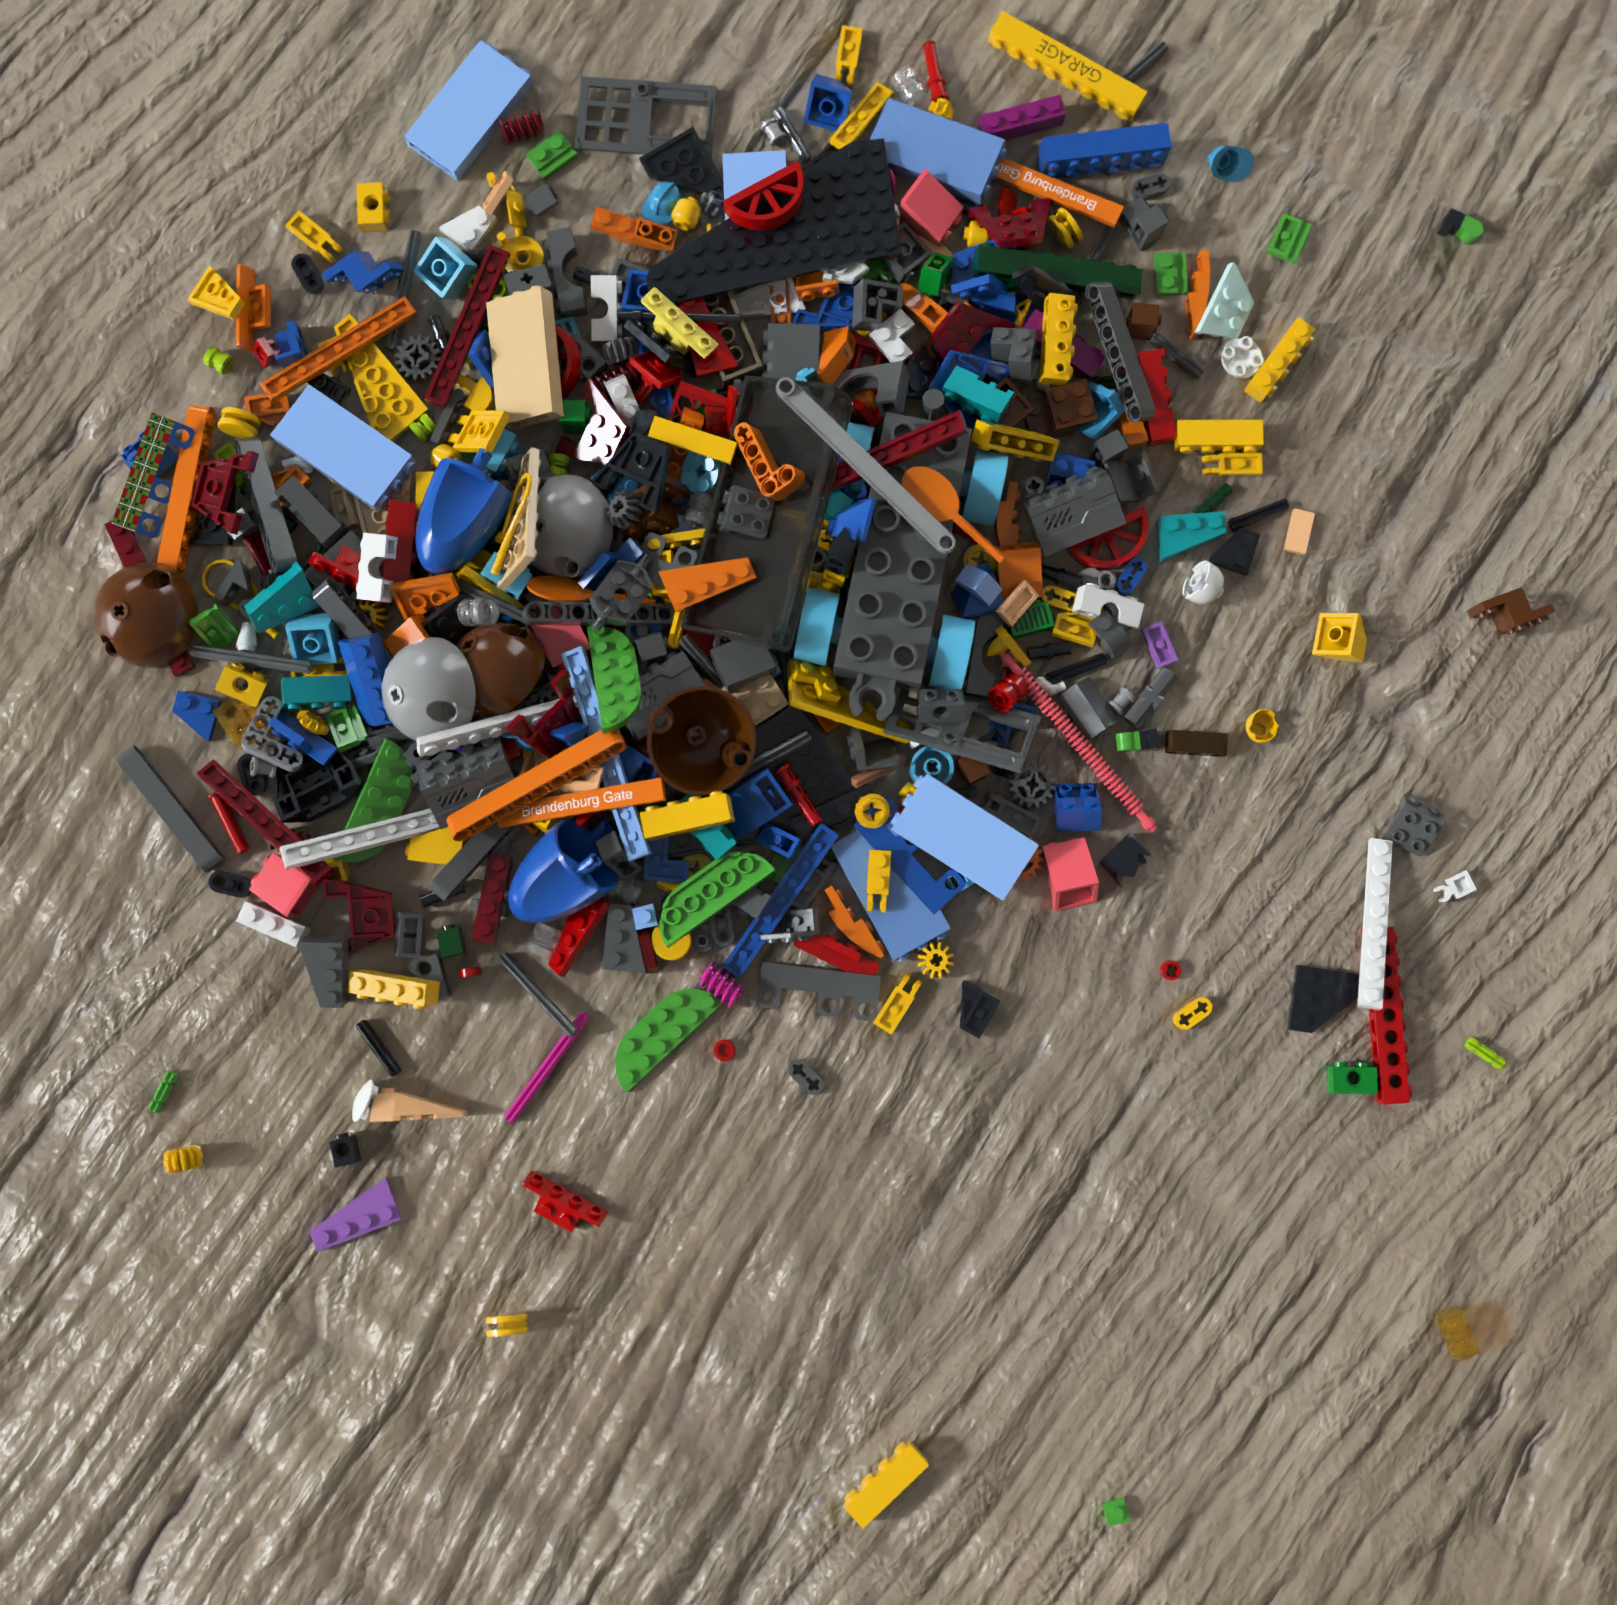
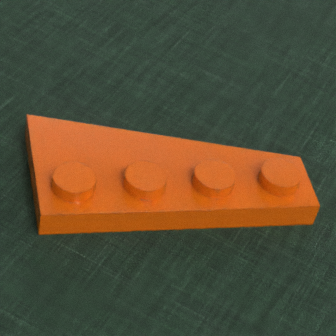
(701, 582)

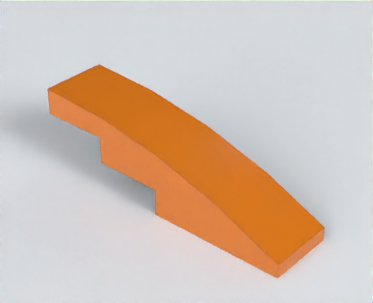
(1197, 299)

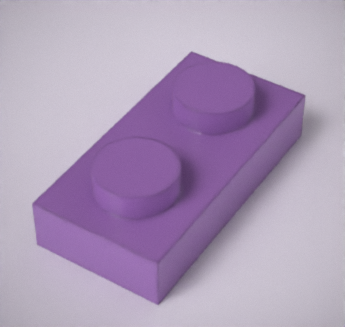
(1159, 645)

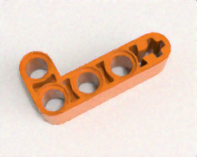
(764, 459)

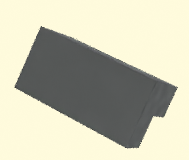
(1088, 708)

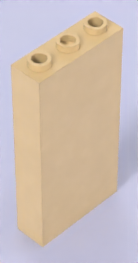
(525, 357)

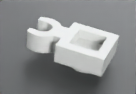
(1458, 886)

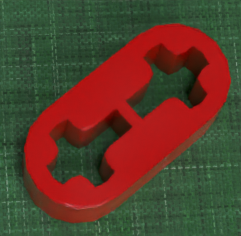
(647, 950)

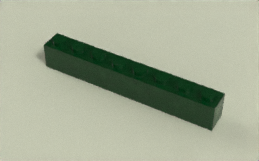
(1072, 271)

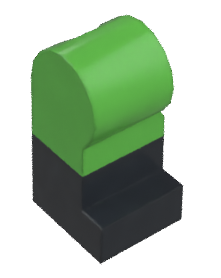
(1461, 226)
(1137, 741)

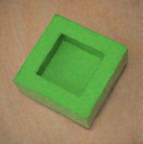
(1115, 1511)

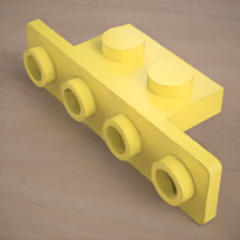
(677, 326)

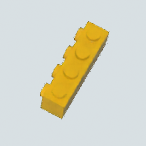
(1057, 339)
(1276, 364)
(1218, 436)
(1014, 440)
(687, 816)
(393, 987)
(885, 1484)

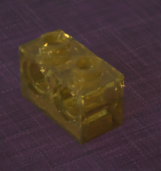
(234, 726)
(1457, 1333)

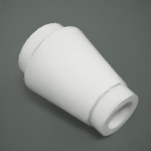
(247, 638)

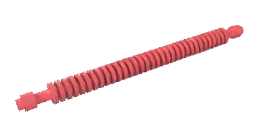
(1147, 822)

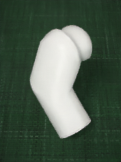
(306, 468)
(1051, 689)

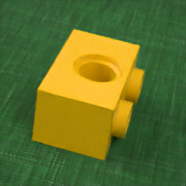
(367, 196)
(229, 684)

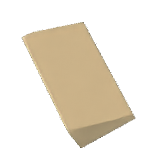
(344, 507)

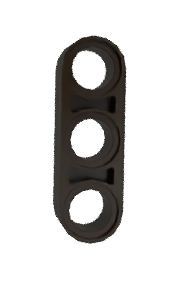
(1196, 743)

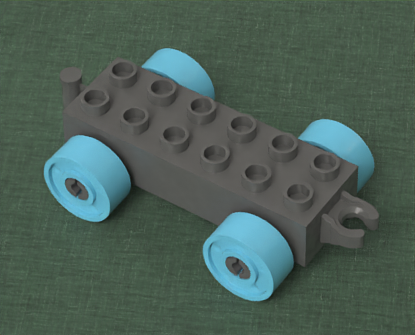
(899, 578)

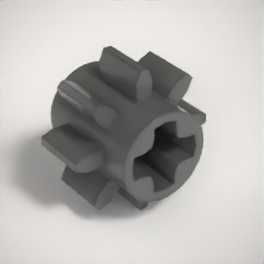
(711, 204)

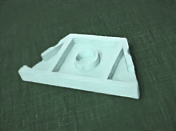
(1227, 307)

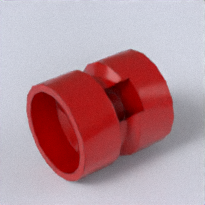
(1007, 692)

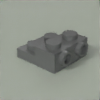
(913, 257)

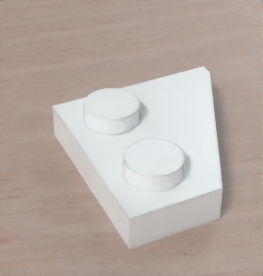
(469, 227)

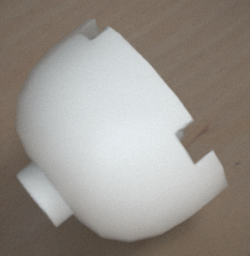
(1204, 585)

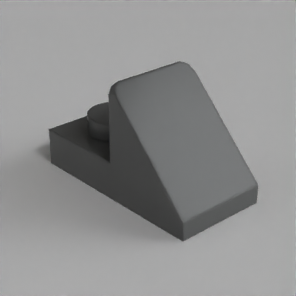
(236, 578)

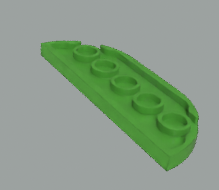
(615, 677)
(382, 795)
(710, 892)
(661, 1032)

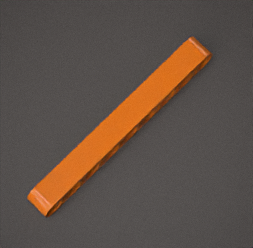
(180, 514)
(534, 784)

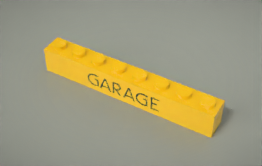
(1066, 66)

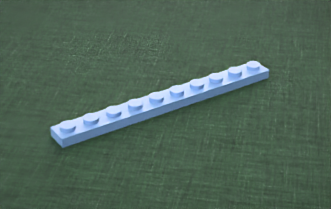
(614, 774)

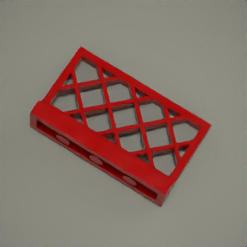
(697, 394)

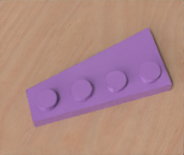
(364, 1214)

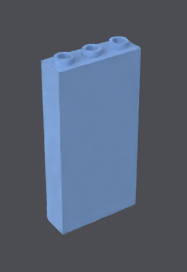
(953, 153)
(907, 920)

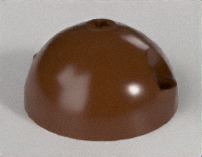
(144, 622)
(503, 664)
(701, 762)

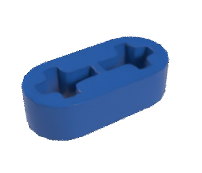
(1135, 579)

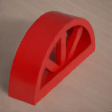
(764, 189)
(573, 359)
(1138, 515)

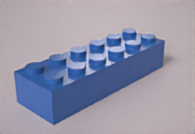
(1104, 151)

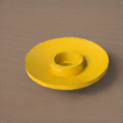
(526, 247)

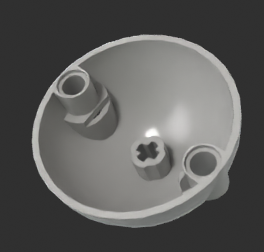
(570, 526)
(422, 681)

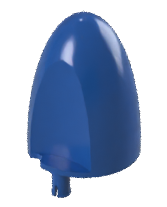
(459, 513)
(561, 874)

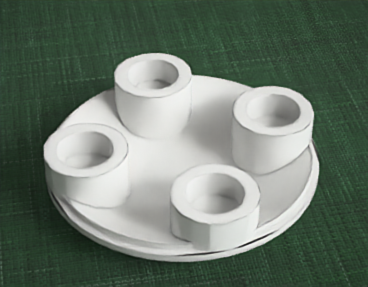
(1241, 357)
(362, 1100)

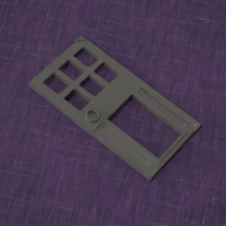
(640, 116)
(952, 734)

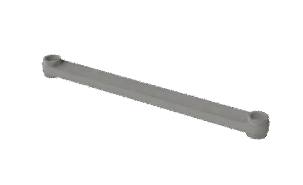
(865, 465)

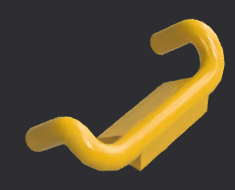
(515, 210)

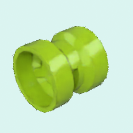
(218, 360)
(423, 427)
(558, 464)

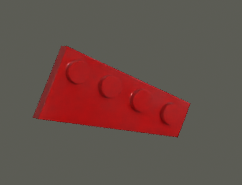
(721, 357)
(576, 934)

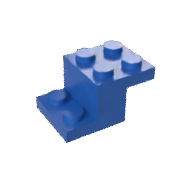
(363, 272)

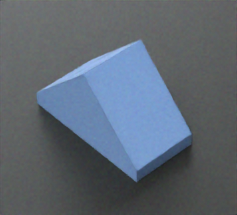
(978, 584)

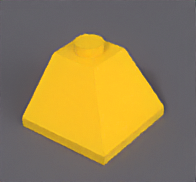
(1340, 637)

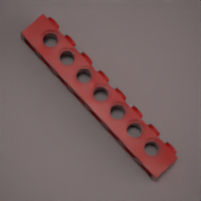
(1396, 1024)

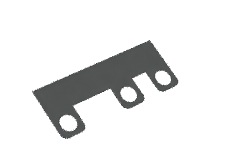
(656, 564)
(825, 982)

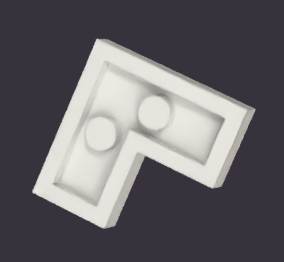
(888, 336)

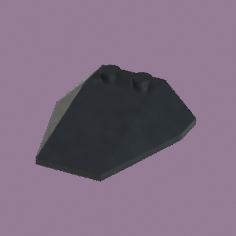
(313, 788)

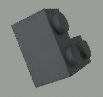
(1143, 222)
(873, 299)
(1017, 347)

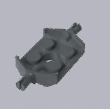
(625, 577)

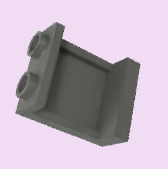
(742, 663)

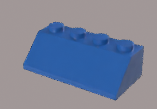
(366, 667)

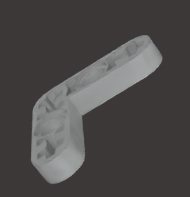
(260, 736)

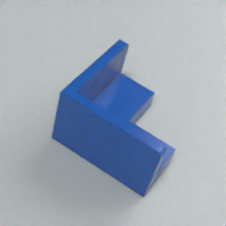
(290, 344)

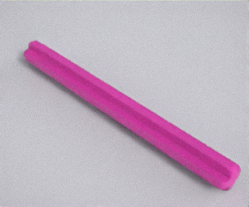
(545, 1070)

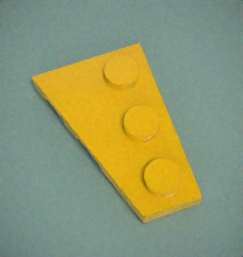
(216, 295)

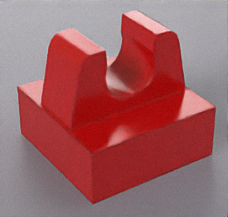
(264, 351)

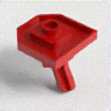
(654, 374)

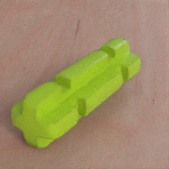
(1485, 1053)

